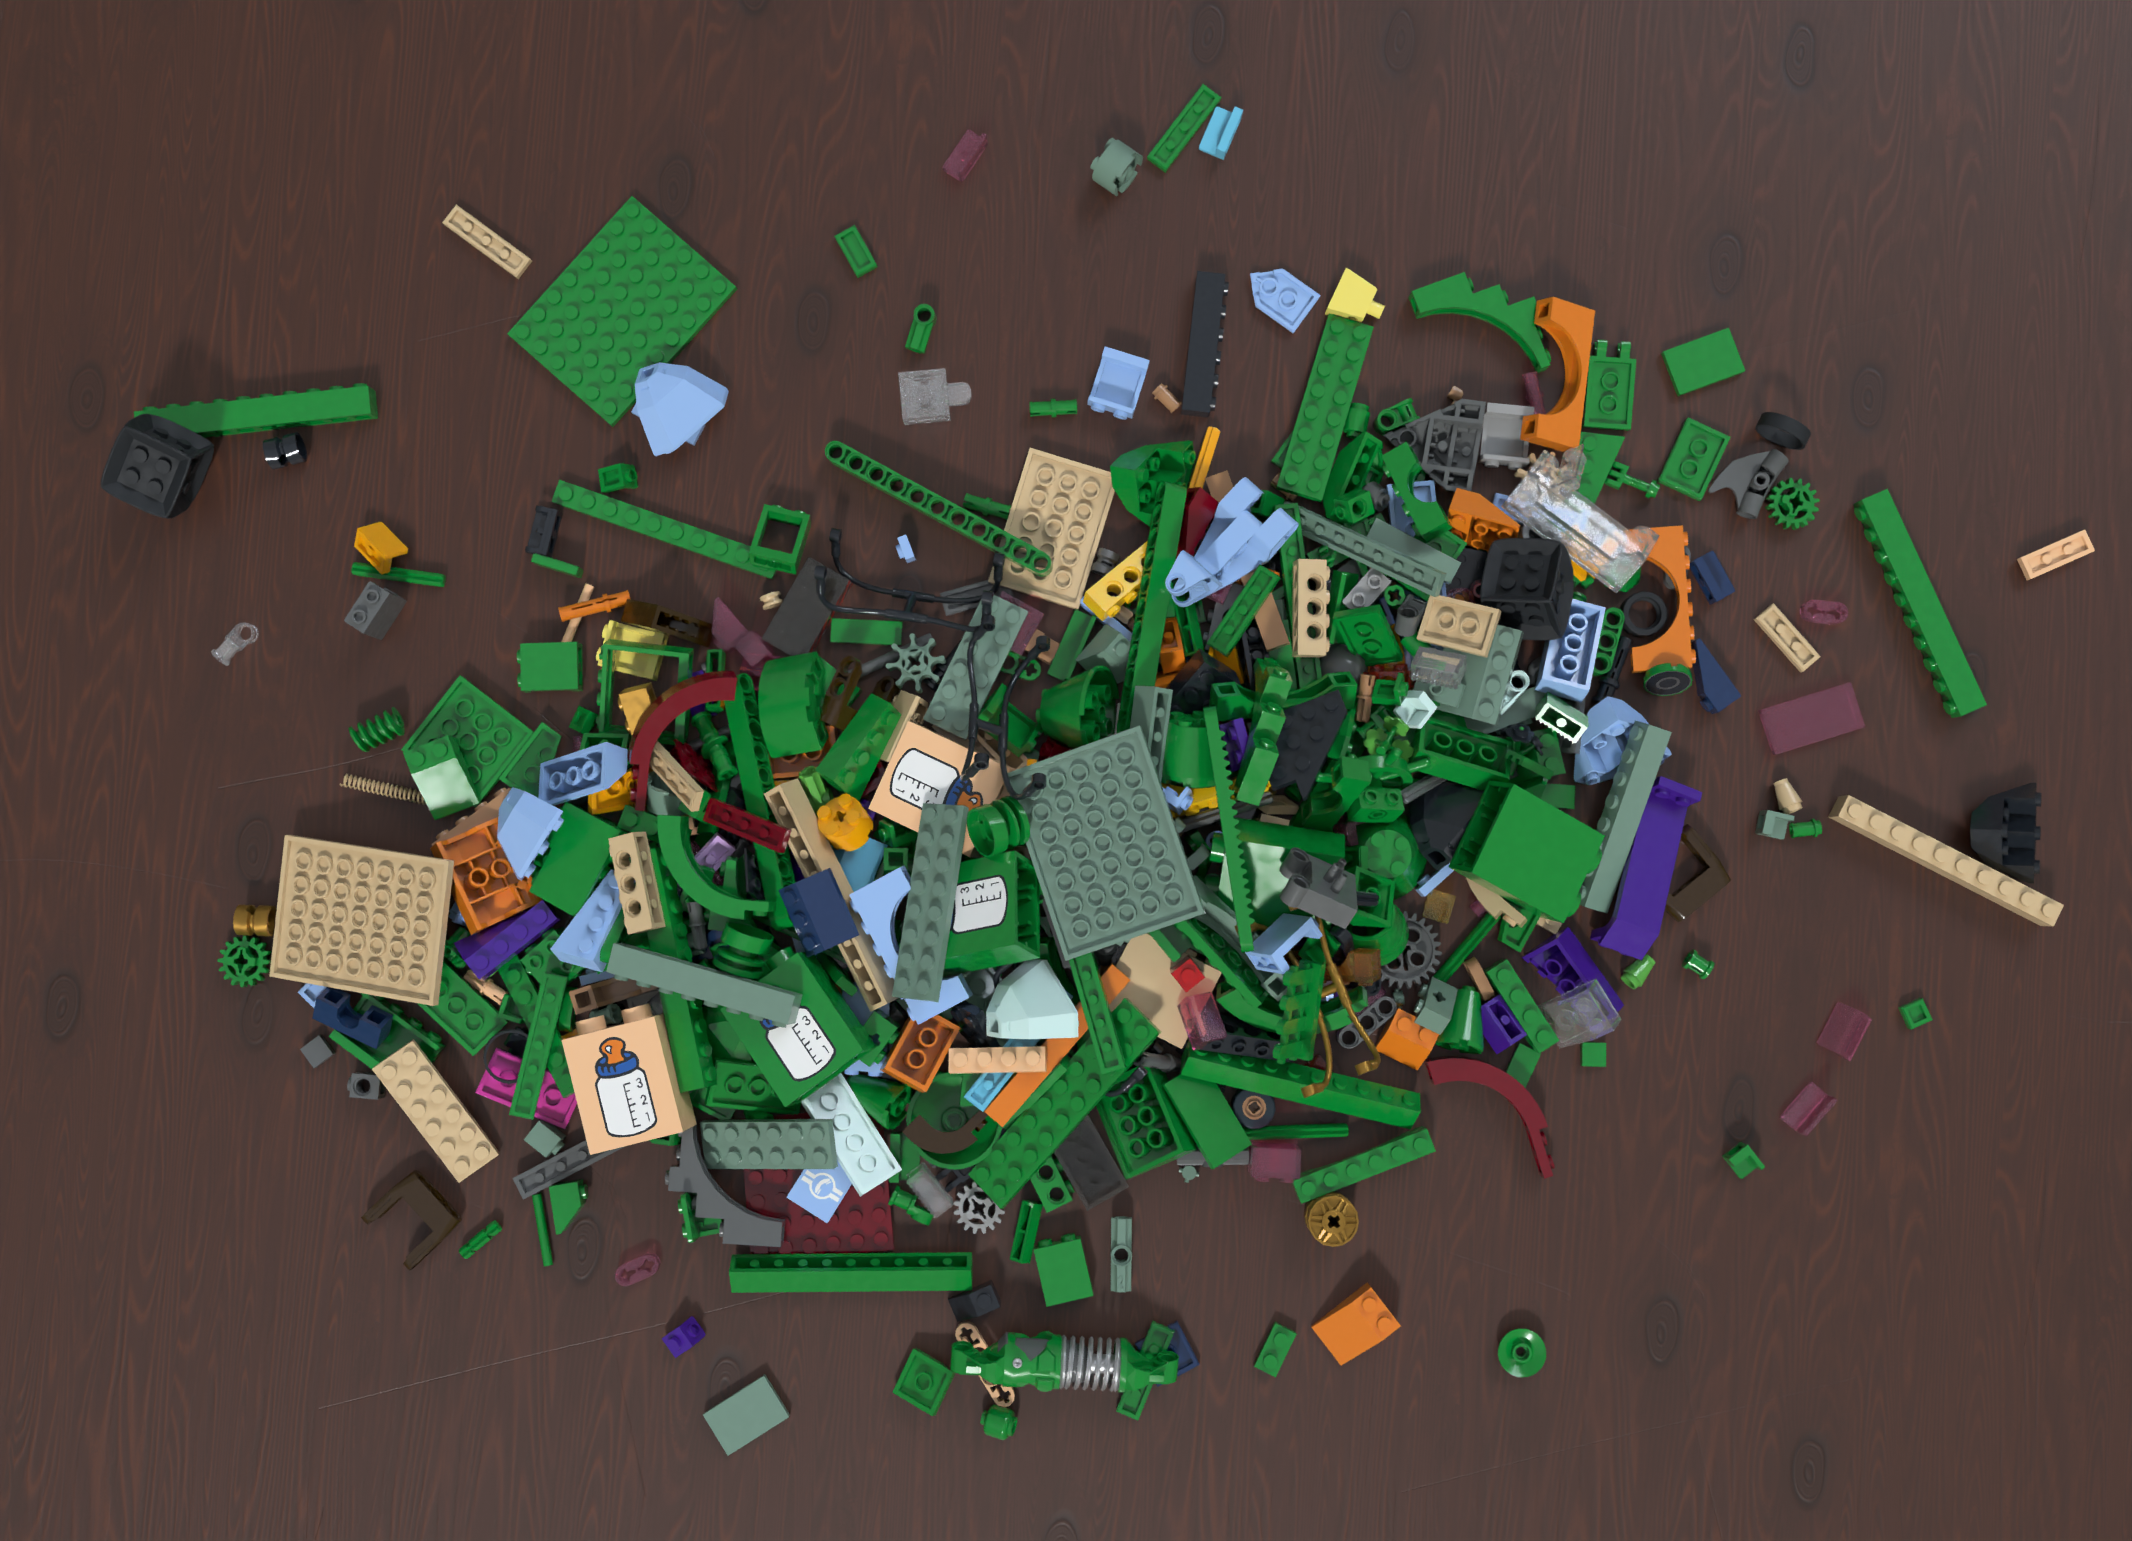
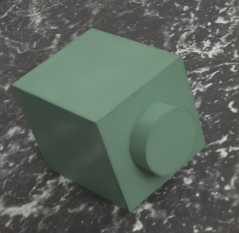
(545, 1138)

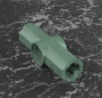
(1121, 1269)

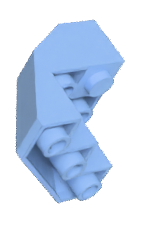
(675, 404)
(1605, 741)
(525, 828)

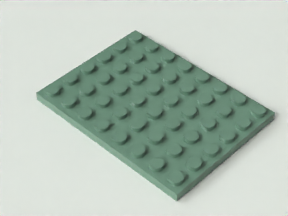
(1106, 844)

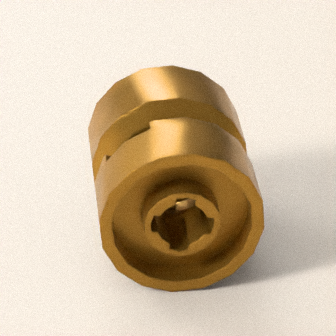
(250, 919)

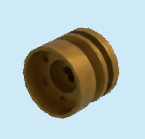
(1317, 1221)

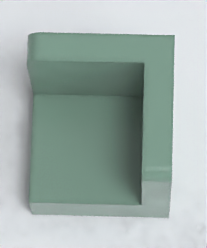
(1772, 824)

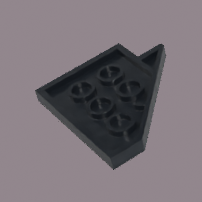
(1306, 741)

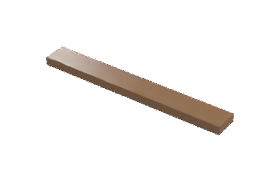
(1268, 617)

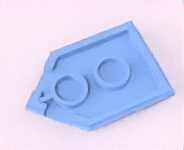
(1283, 297)

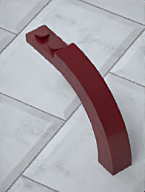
(669, 705)
(1462, 1068)

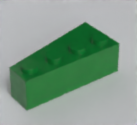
(859, 747)

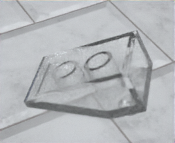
(1580, 1014)

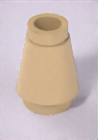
(1787, 797)

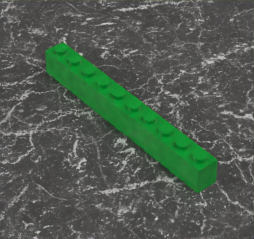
(272, 411)
(1919, 604)
(682, 1017)
(1285, 1081)
(851, 1272)

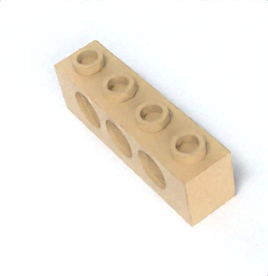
(1301, 619)
(646, 890)

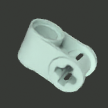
(1514, 693)

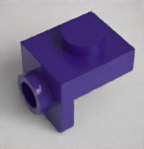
(684, 1337)

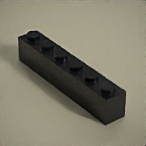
(1203, 344)

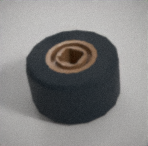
(1244, 1106)

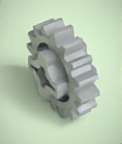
(966, 1216)

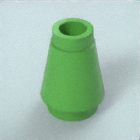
(1637, 972)

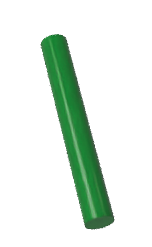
(542, 1229)

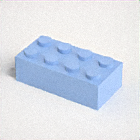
(1570, 660)

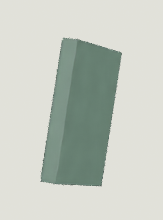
(746, 1414)

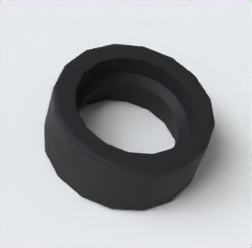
(1657, 603)

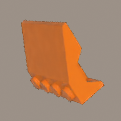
(483, 878)

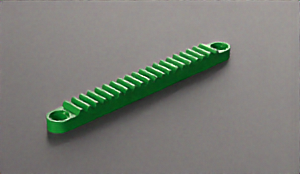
(1228, 825)

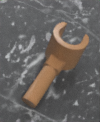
(1455, 394)

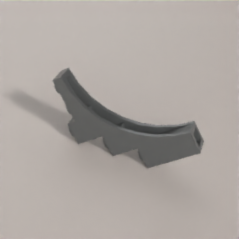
(740, 1224)

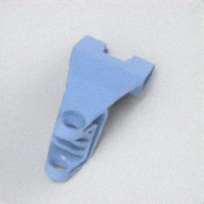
(1231, 546)

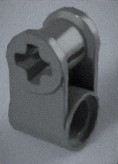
(1409, 616)

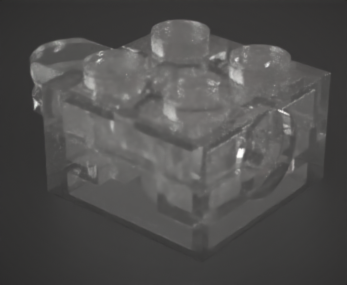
(928, 396)

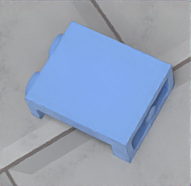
(1118, 383)
(1279, 939)

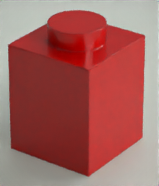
(1187, 973)

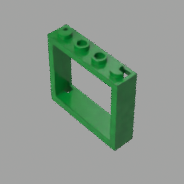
(606, 678)

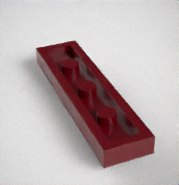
(747, 825)

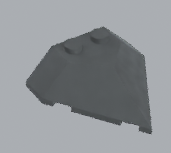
(1446, 442)

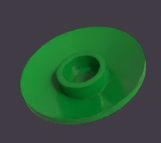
(1532, 1358)

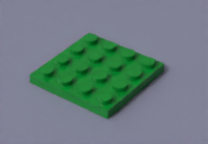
(483, 728)

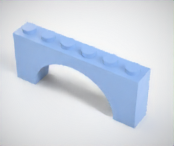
(878, 907)

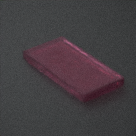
(1811, 718)

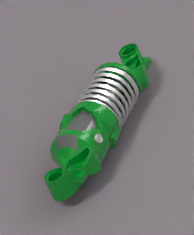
(1056, 1362)

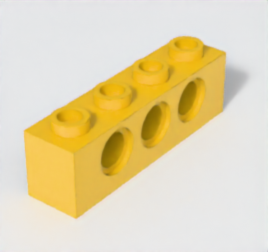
(1097, 596)

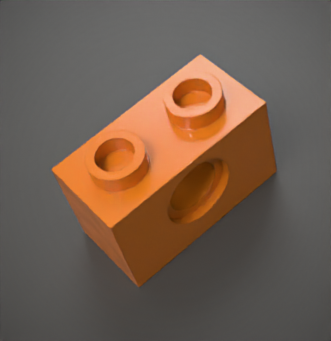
(1172, 651)

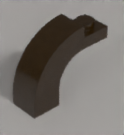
(936, 1141)

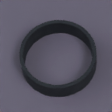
(1796, 435)
(487, 1046)

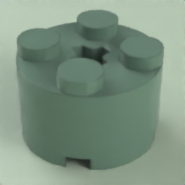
(1116, 166)
(660, 798)

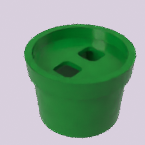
(1390, 940)

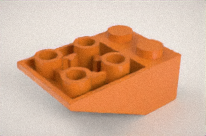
(1479, 520)

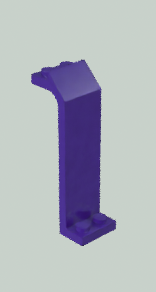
(1648, 871)

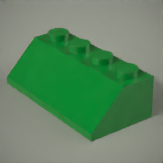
(1461, 754)

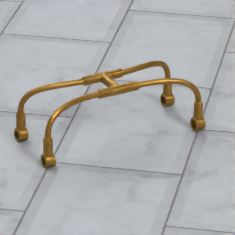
(1339, 987)

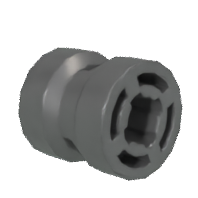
(1105, 561)

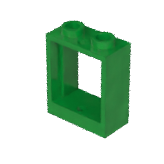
(776, 559)

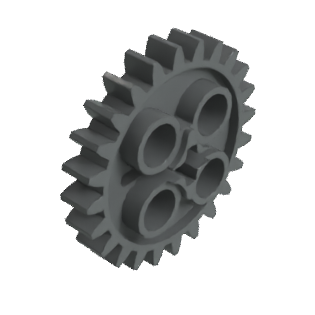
(1423, 947)

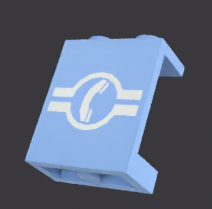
(820, 1191)

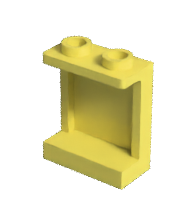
(634, 663)

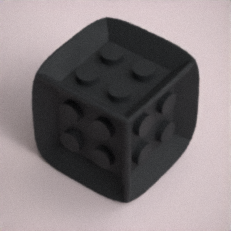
(157, 466)
(1529, 585)

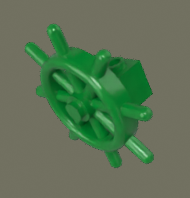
(1382, 798)

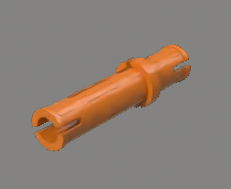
(594, 606)

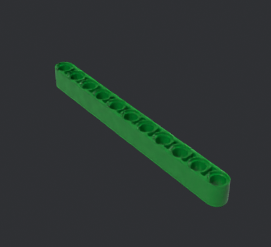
(928, 503)
(1153, 595)
(756, 780)

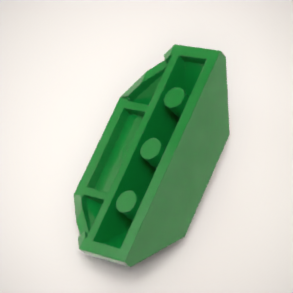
(1353, 469)

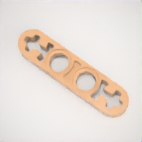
(995, 1393)

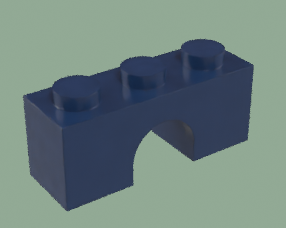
(335, 1011)

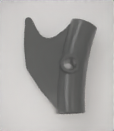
(1742, 479)

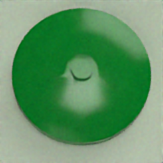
(942, 1111)

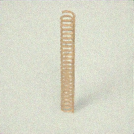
(382, 788)

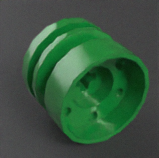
(998, 826)
(741, 954)

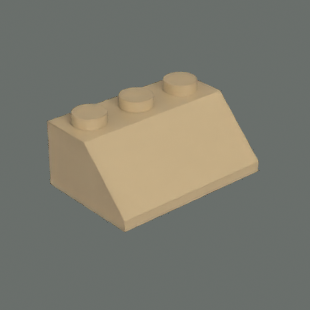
(911, 709)

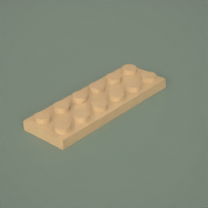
(435, 1110)

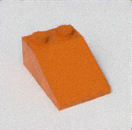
(1355, 1325)

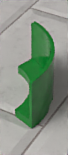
(789, 705)

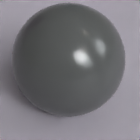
(1341, 660)

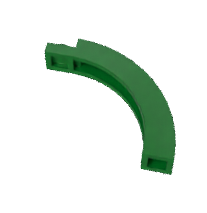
(680, 860)
(1269, 1013)

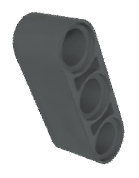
(1377, 1020)

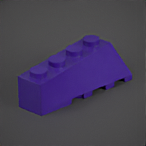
(501, 942)
(1568, 965)

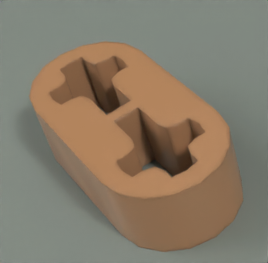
(1479, 979)

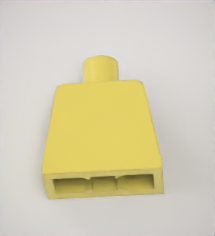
(1354, 298)

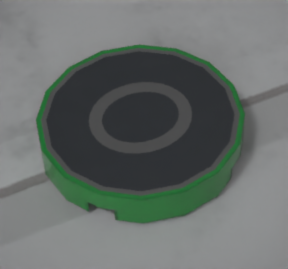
(1667, 679)

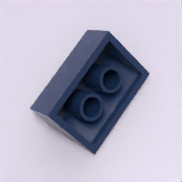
(818, 912)

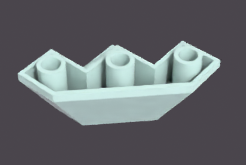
(1031, 1005)

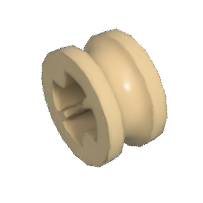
(771, 600)

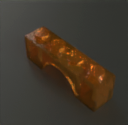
(1360, 966)

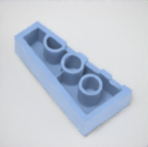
(588, 930)

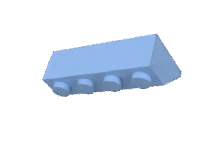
(581, 773)

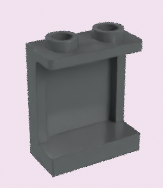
(375, 610)

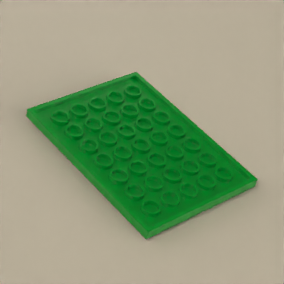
(620, 308)

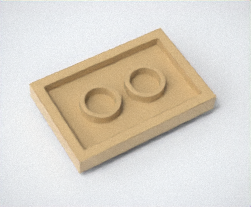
(1459, 625)

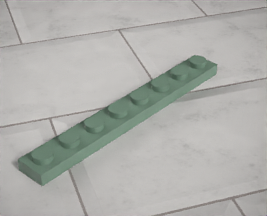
(1371, 552)

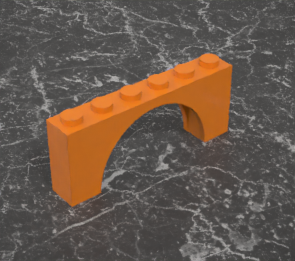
(1572, 330)
(1675, 644)

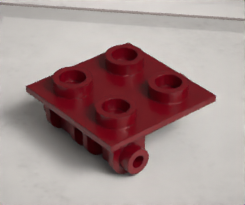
(694, 764)

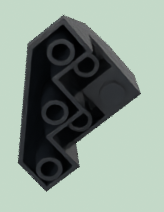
(1441, 820)
(2006, 831)

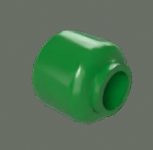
(999, 1422)

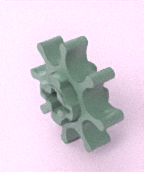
(915, 672)

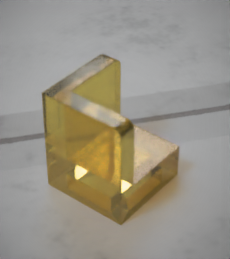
(1438, 906)

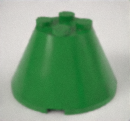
(1080, 708)
(1393, 853)

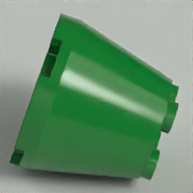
(1187, 751)

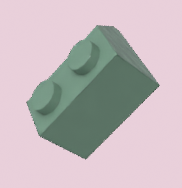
(1107, 649)

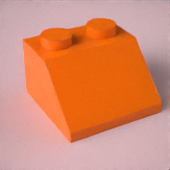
(1406, 1040)

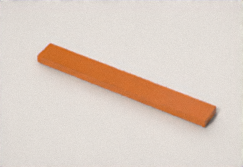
(1025, 1083)

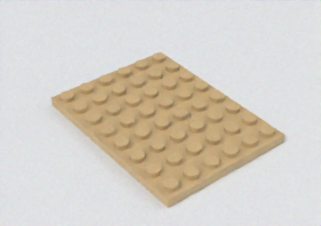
(362, 919)

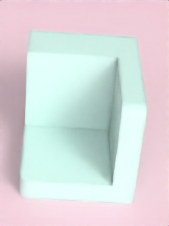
(1415, 709)

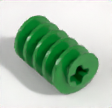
(379, 731)

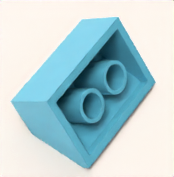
(861, 864)

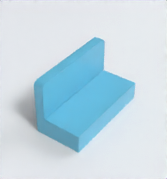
(1220, 131)

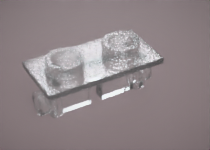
(1571, 468)

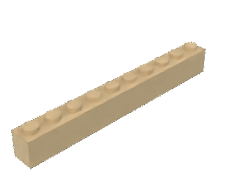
(815, 855)
(1945, 861)

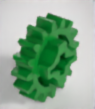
(1800, 497)
(244, 972)

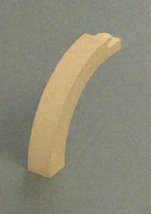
(1496, 905)

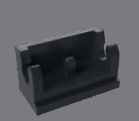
(544, 531)

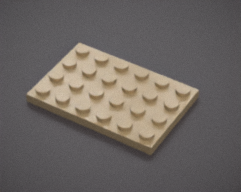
(1062, 513)

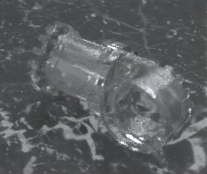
(234, 643)

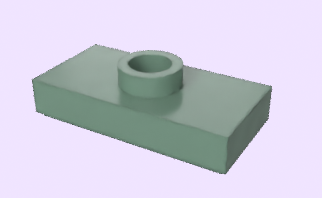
(1441, 694)

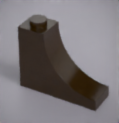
(667, 621)

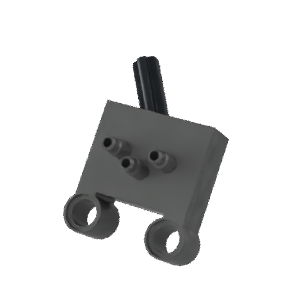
(1322, 888)

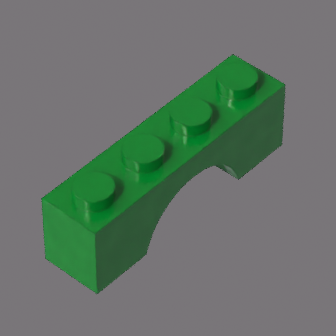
(1403, 467)
(1348, 781)
(1512, 990)

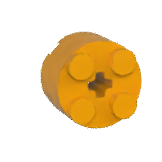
(845, 823)

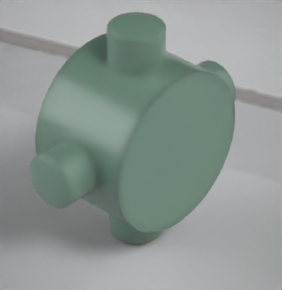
(1398, 997)
(1188, 1172)

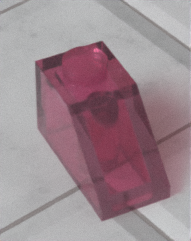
(726, 627)

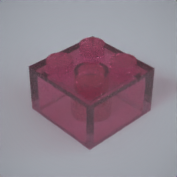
(1274, 1161)

